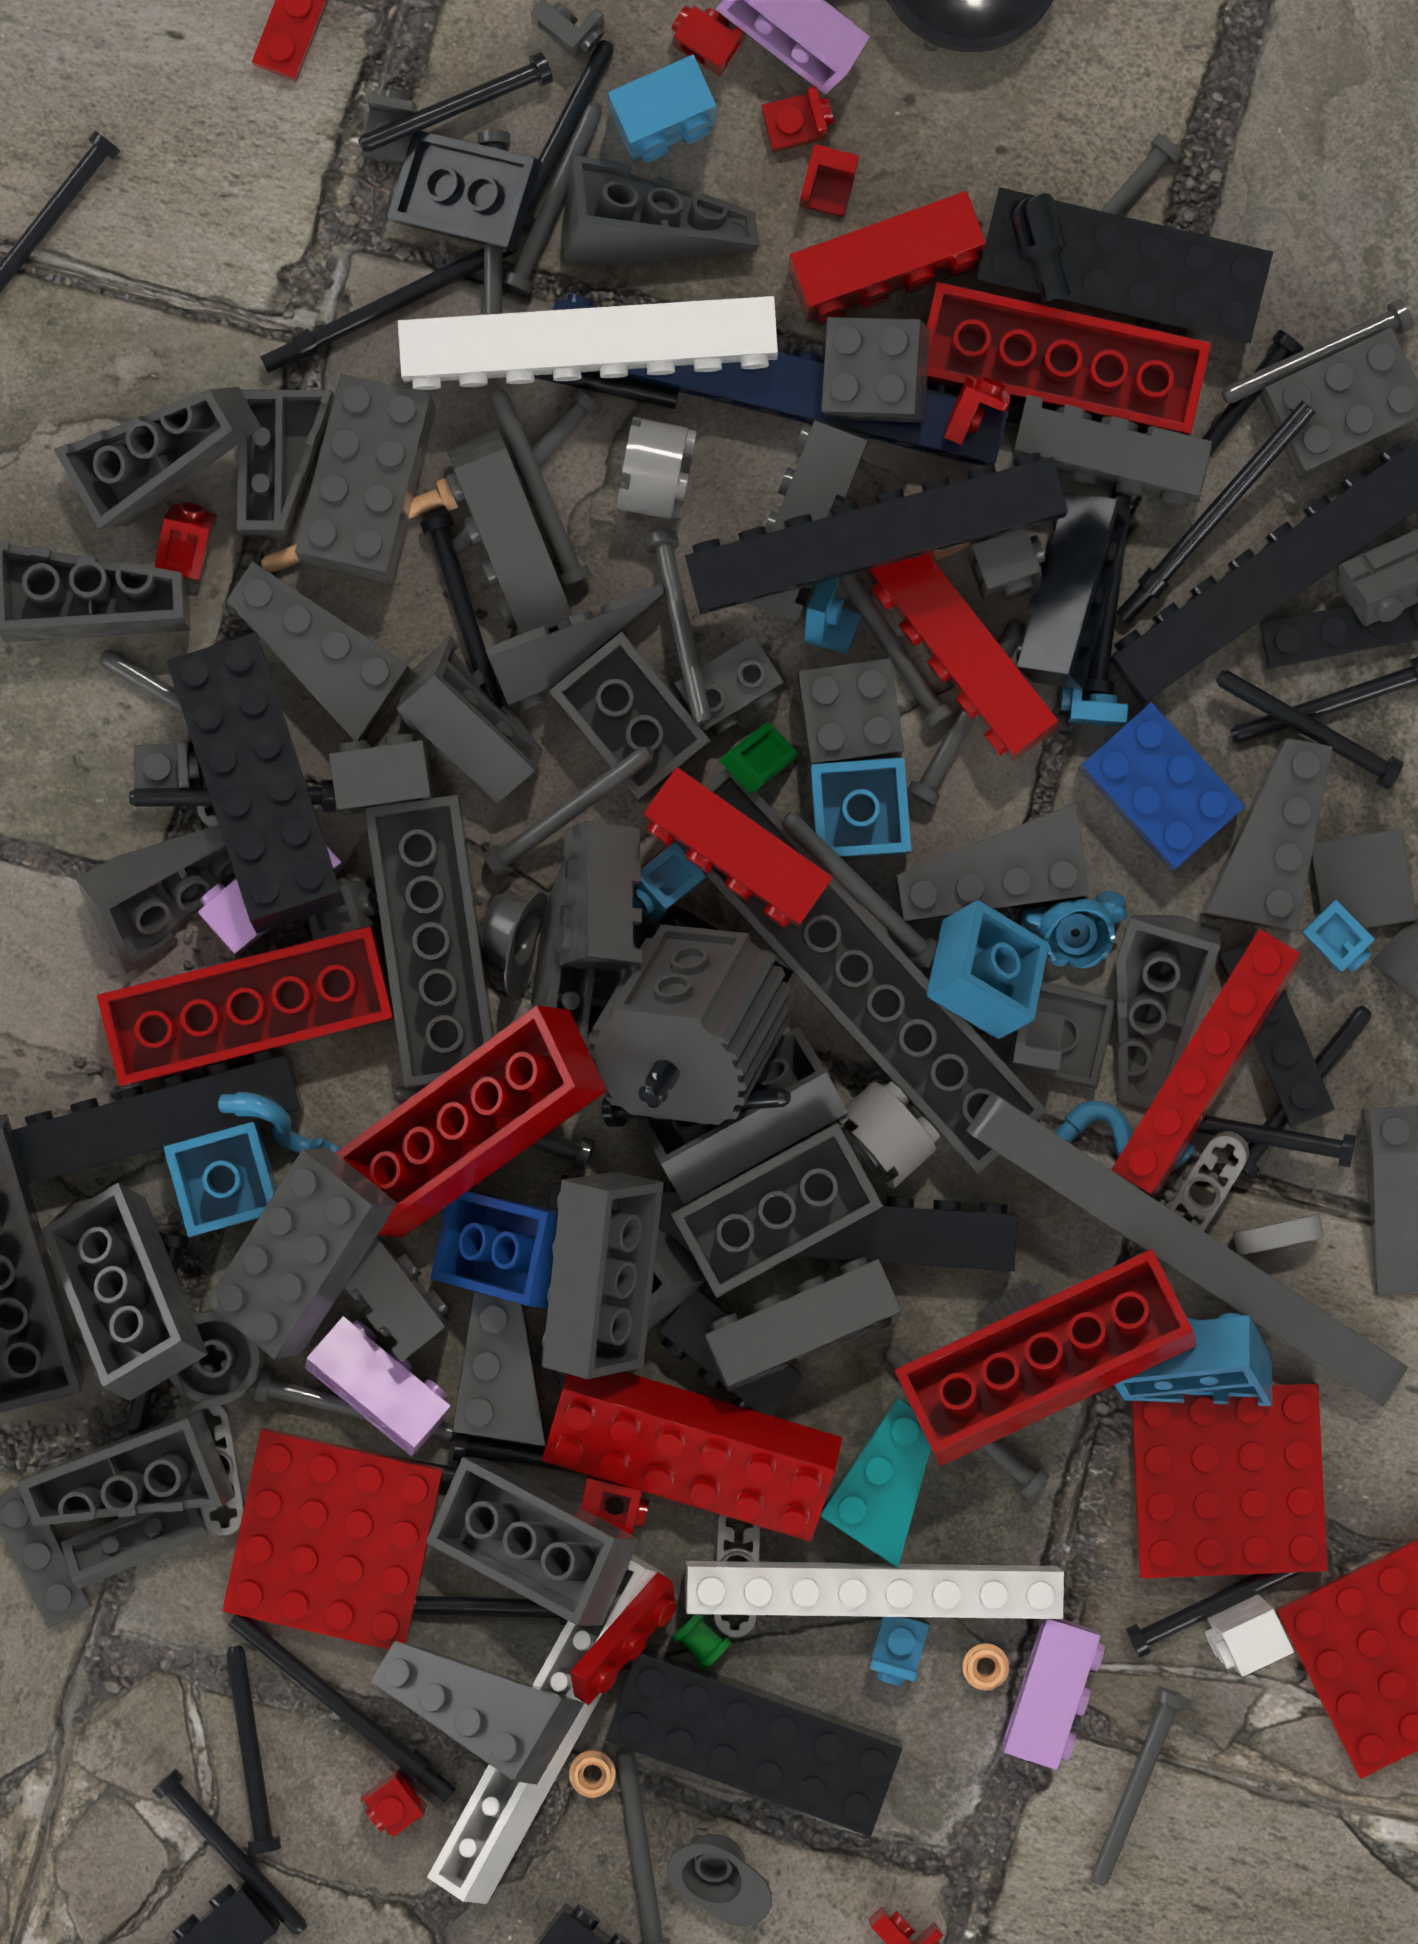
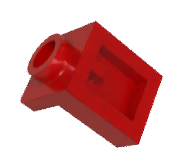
(797, 120)
(966, 411)
(185, 539)
(897, 1929)

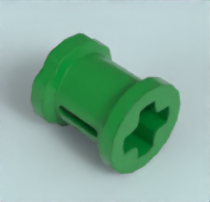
(701, 1640)

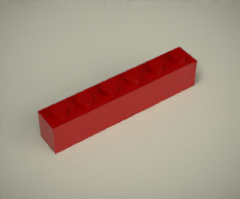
(964, 654)
(1207, 1062)

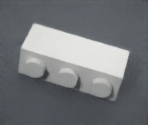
(1248, 1636)

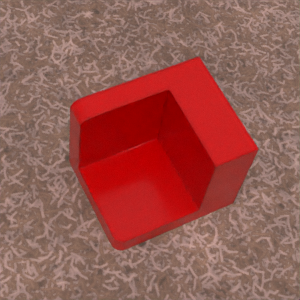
(829, 180)

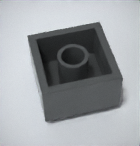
(876, 369)
(850, 712)
(381, 774)

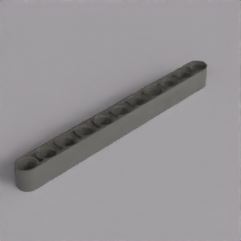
(1186, 1248)

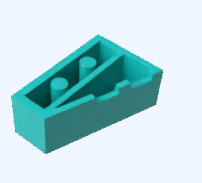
(882, 1484)

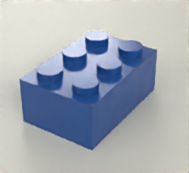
(1161, 787)
(497, 1248)

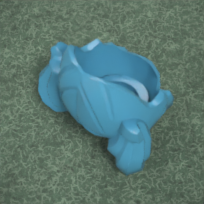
(1094, 923)

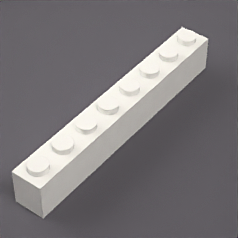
(588, 341)
(874, 1589)
(504, 1808)

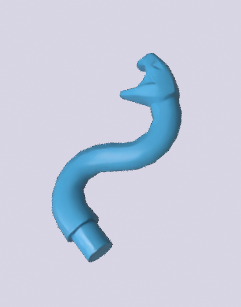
(258, 1106)
(1091, 1111)

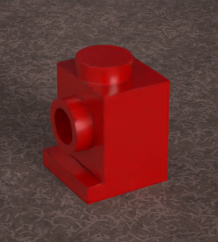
(707, 37)
(599, 1491)
(393, 1804)

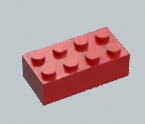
(887, 258)
(737, 848)

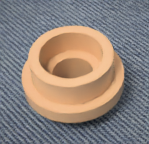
(985, 1681)
(592, 1788)

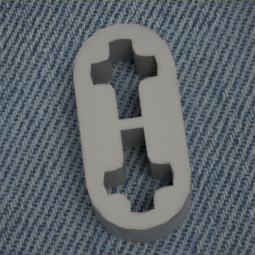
(1278, 1234)

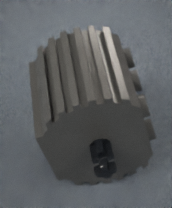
(691, 1026)

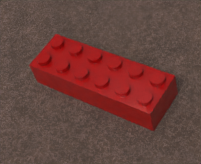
(1066, 358)
(246, 1006)
(477, 1116)
(1046, 1357)
(694, 1450)

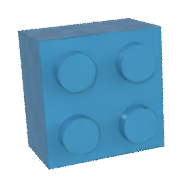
(663, 110)
(861, 807)
(988, 969)
(221, 1177)

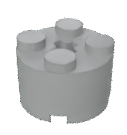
(656, 468)
(887, 1133)

